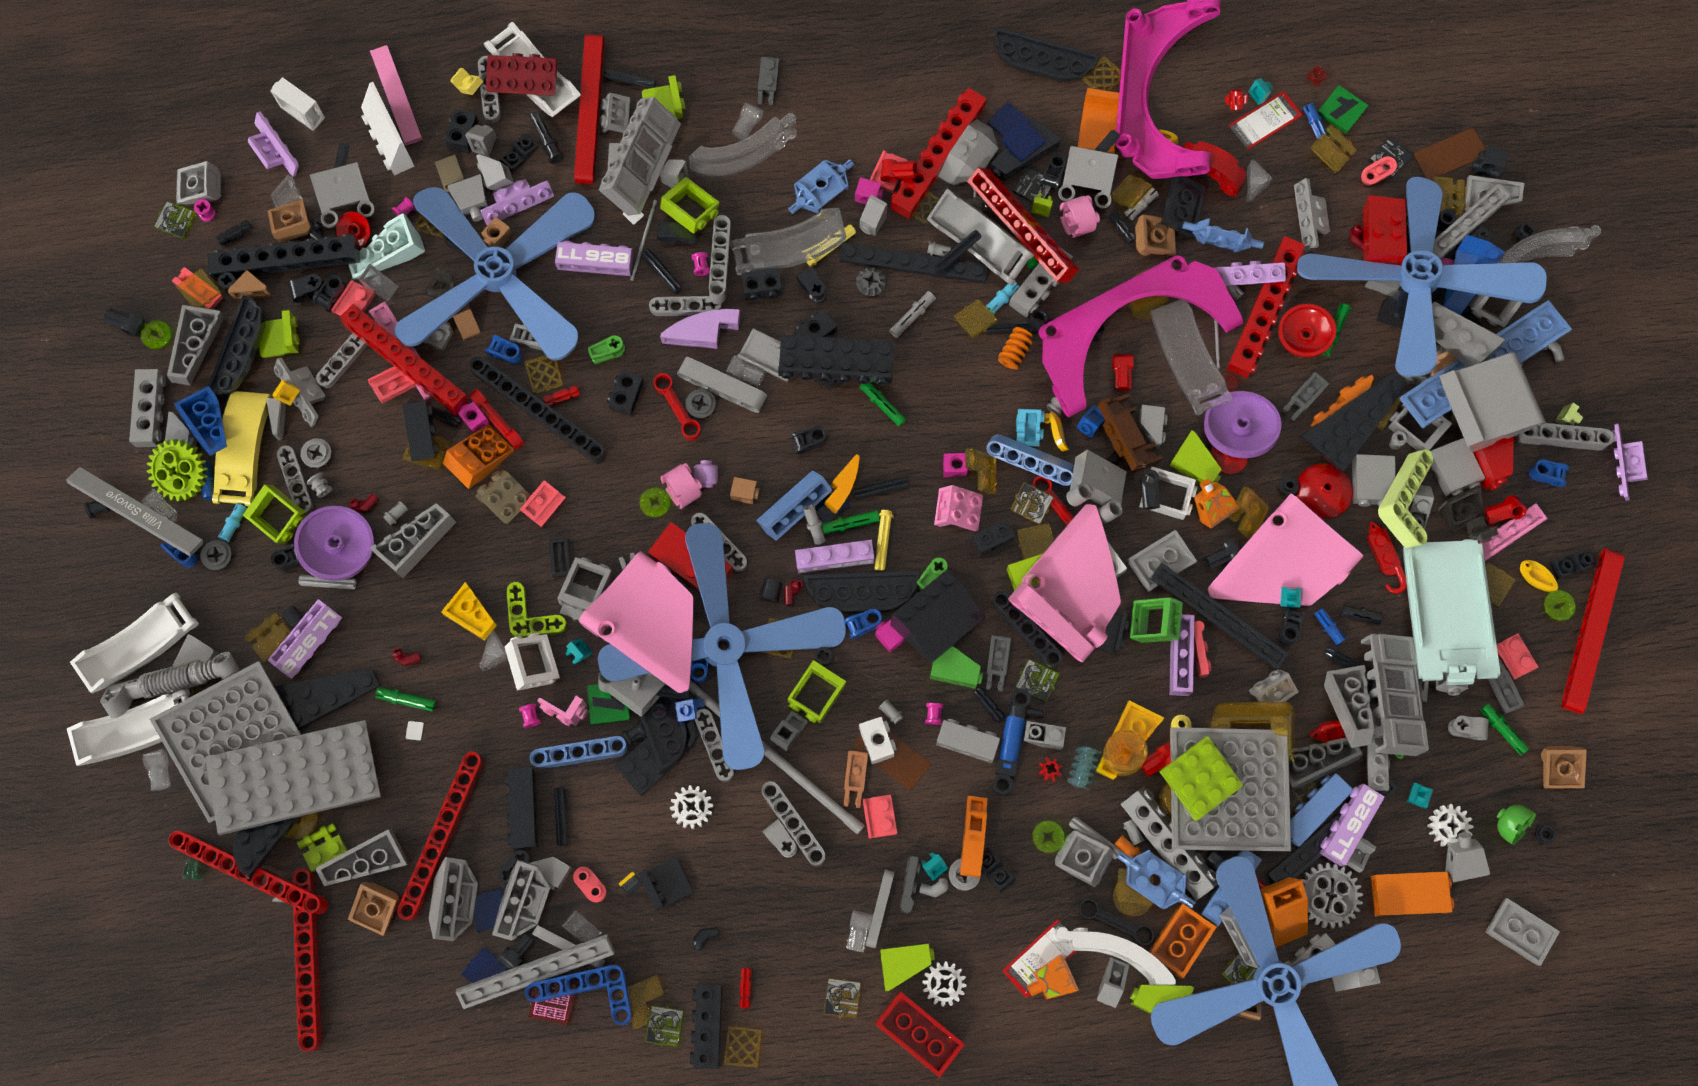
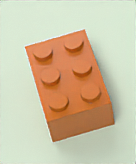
(1182, 940)

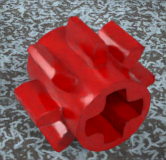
(1236, 99)
(1055, 768)

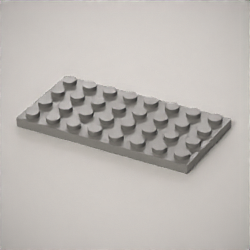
(292, 777)

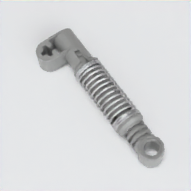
(120, 696)

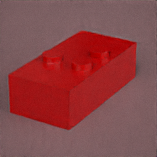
(1384, 230)
(673, 553)
(919, 1034)

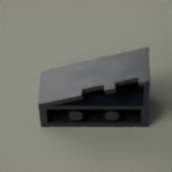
(420, 430)

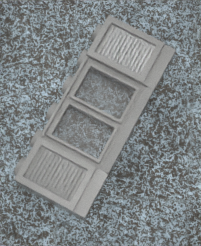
(640, 156)
(1397, 694)

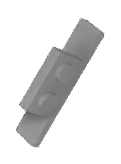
(1311, 215)
(309, 389)
(1377, 763)

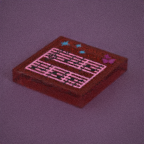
(553, 1010)

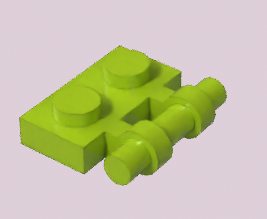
(326, 851)

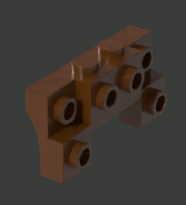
(1125, 433)

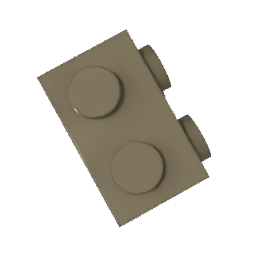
(503, 495)

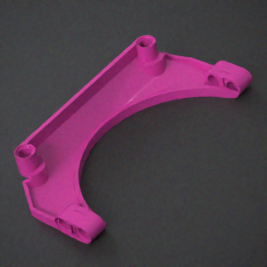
(1145, 44)
(1073, 331)

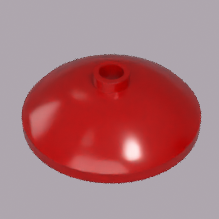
(1310, 320)
(1323, 502)

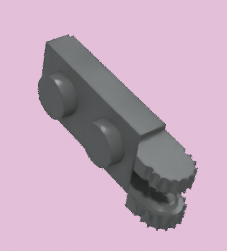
(768, 78)
(1307, 394)
(998, 660)
(1506, 691)
(909, 885)

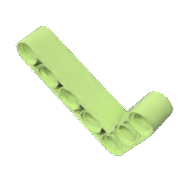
(1395, 504)

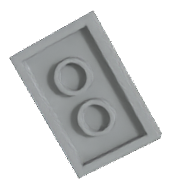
(1169, 551)
(1522, 932)

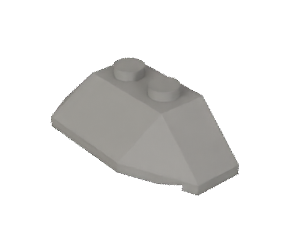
(972, 150)
(521, 901)
(450, 906)

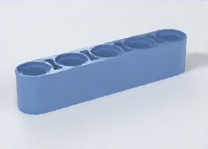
(1021, 460)
(569, 749)

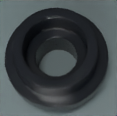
(1287, 491)
(1550, 831)

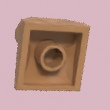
(289, 221)
(1154, 237)
(1564, 766)
(374, 907)

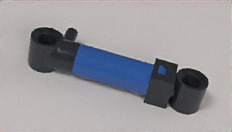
(1012, 740)

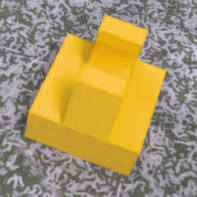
(286, 392)

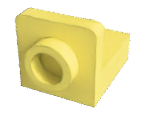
(466, 83)

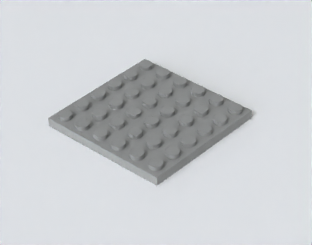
(222, 719)
(1256, 813)

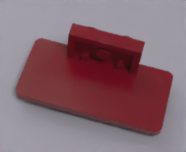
(521, 74)

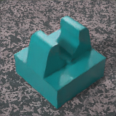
(1260, 91)
(1290, 597)
(579, 650)
(1419, 795)
(934, 867)

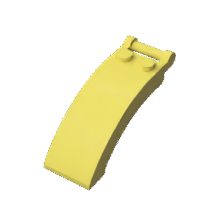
(238, 463)

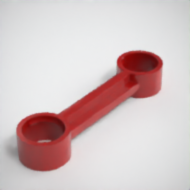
(677, 406)
(503, 427)
(1056, 503)

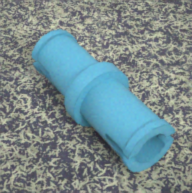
(1002, 297)
(232, 522)

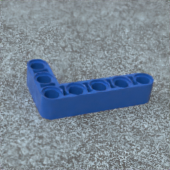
(585, 986)

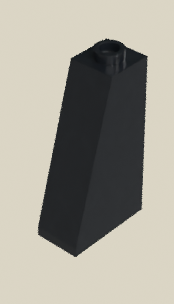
(1008, 165)

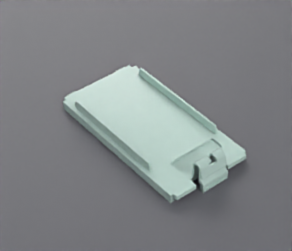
(1451, 612)

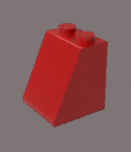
(1496, 463)

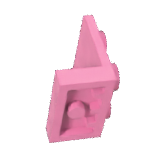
(958, 508)

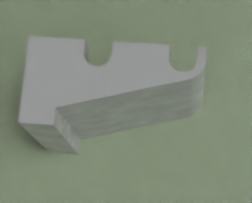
(1491, 401)

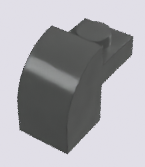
(788, 730)

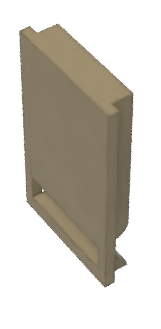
(449, 171)

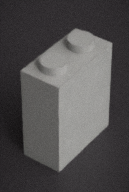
(1456, 468)
(1371, 478)

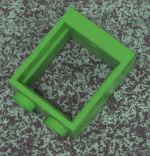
(1170, 621)

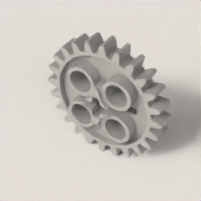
(1347, 900)

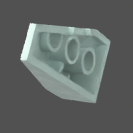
(393, 246)

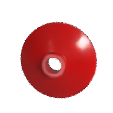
(347, 224)
(1228, 464)

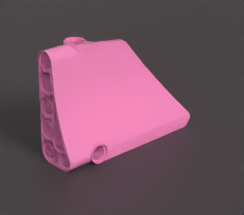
(1293, 555)
(1073, 586)
(648, 620)

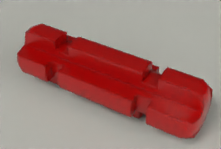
(561, 396)
(745, 988)

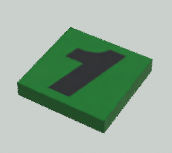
(1342, 109)
(605, 707)

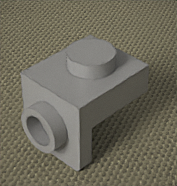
(1360, 855)

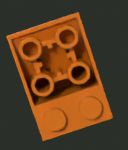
(477, 456)
(1286, 910)

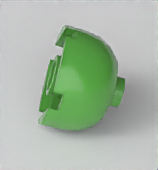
(1514, 822)

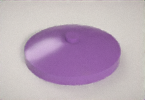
(1244, 426)
(334, 543)

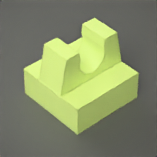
(1569, 415)

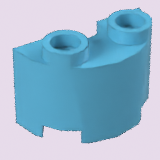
(1028, 426)

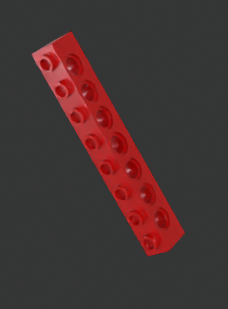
(907, 205)
(1023, 225)
(404, 359)
(1238, 363)

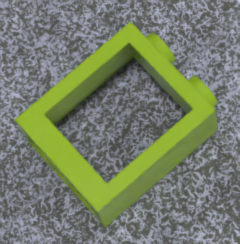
(689, 188)
(260, 503)
(828, 676)

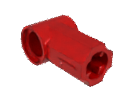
(894, 170)
(1123, 365)
(1510, 508)
(1157, 760)

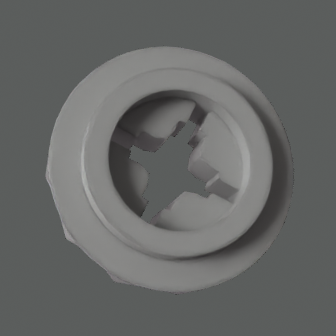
(313, 445)
(957, 881)

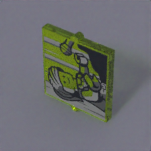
(175, 220)
(1037, 680)
(1238, 971)
(664, 1026)

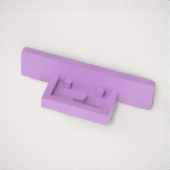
(270, 147)
(516, 199)
(1252, 273)
(1631, 462)

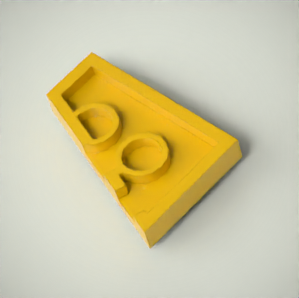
(469, 613)

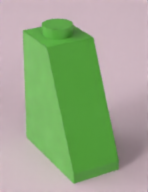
(956, 669)

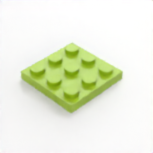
(1201, 778)

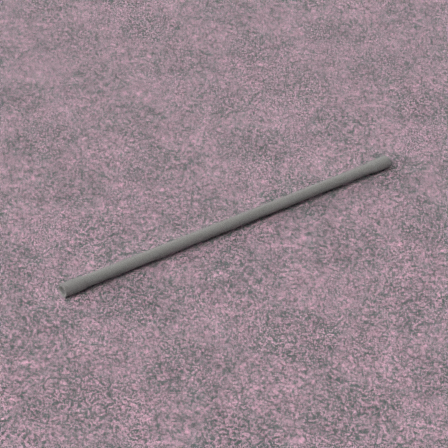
(848, 819)

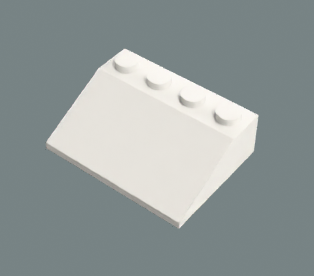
(385, 132)

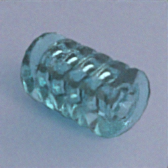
(1083, 766)

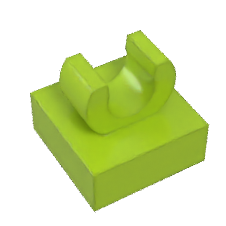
(1042, 206)

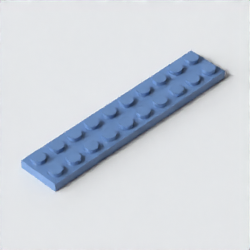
(1524, 337)

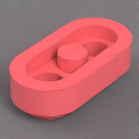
(1378, 171)
(589, 884)

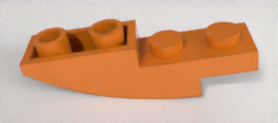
(1346, 395)
(974, 836)

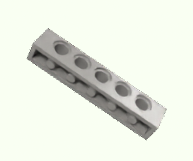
(1159, 839)

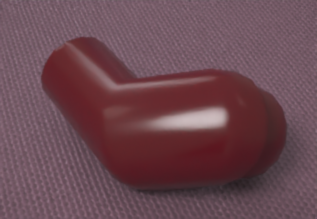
(1355, 237)
(363, 506)
(790, 590)
(405, 659)

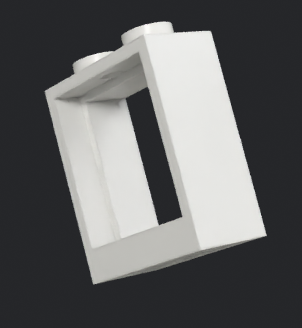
(297, 104)
(1180, 480)
(516, 664)

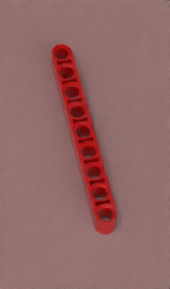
(589, 109)
(1592, 631)
(441, 846)
(273, 881)
(311, 968)

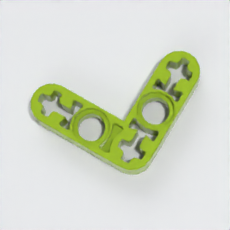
(523, 619)

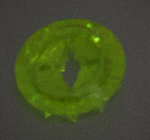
(152, 341)
(655, 510)
(1560, 596)
(1047, 827)

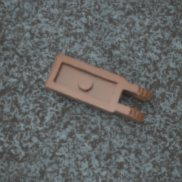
(855, 776)

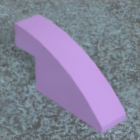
(702, 328)

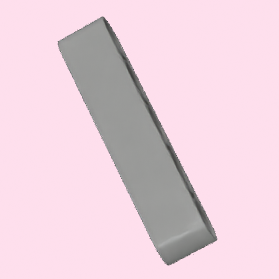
(719, 267)
(722, 384)
(1573, 436)
(790, 814)

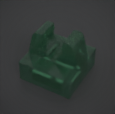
(190, 869)

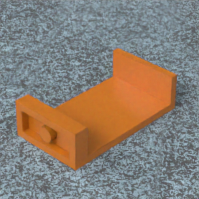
(1098, 118)
(1412, 893)

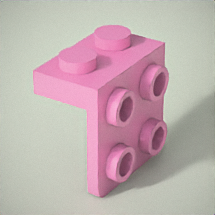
(575, 712)

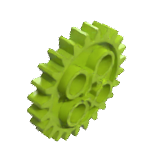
(177, 469)

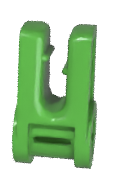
(605, 349)
(930, 573)

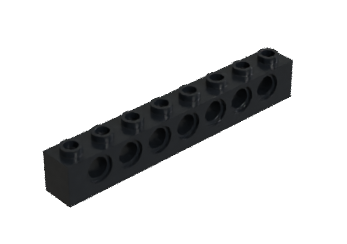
(292, 262)

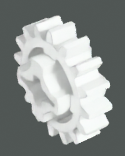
(697, 800)
(1451, 818)
(950, 991)

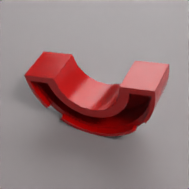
(1222, 167)

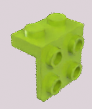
(668, 96)
(280, 336)

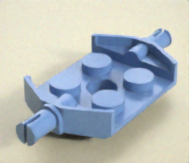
(813, 197)
(1222, 238)
(1171, 885)

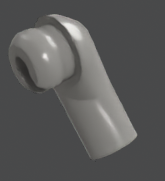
(1556, 350)
(935, 890)

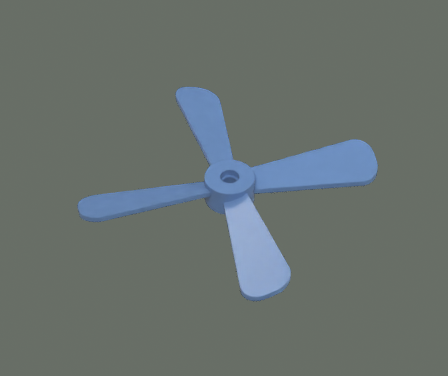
(1424, 273)
(548, 328)
(817, 629)
(1192, 1014)

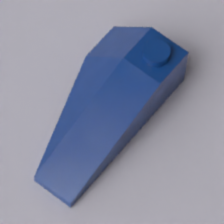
(1470, 251)
(203, 419)

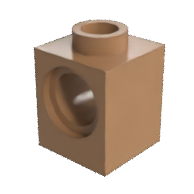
(496, 226)
(744, 490)

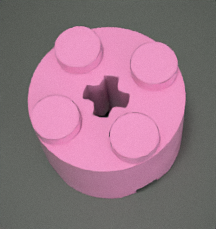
(1079, 216)
(681, 485)

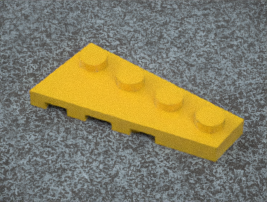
(1135, 719)

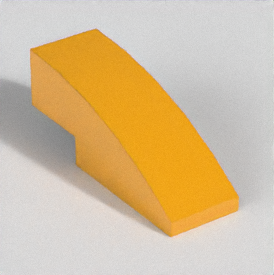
(843, 485)

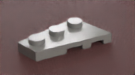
(1480, 186)

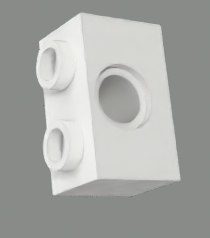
(874, 728)

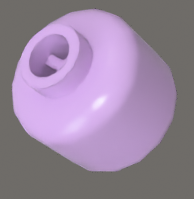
(706, 473)

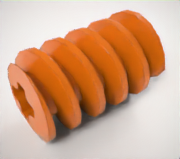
(1014, 347)

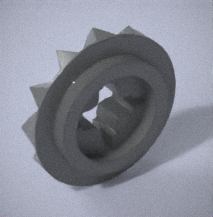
(875, 288)
(695, 397)
(210, 550)

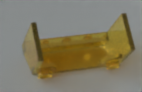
(1277, 713)

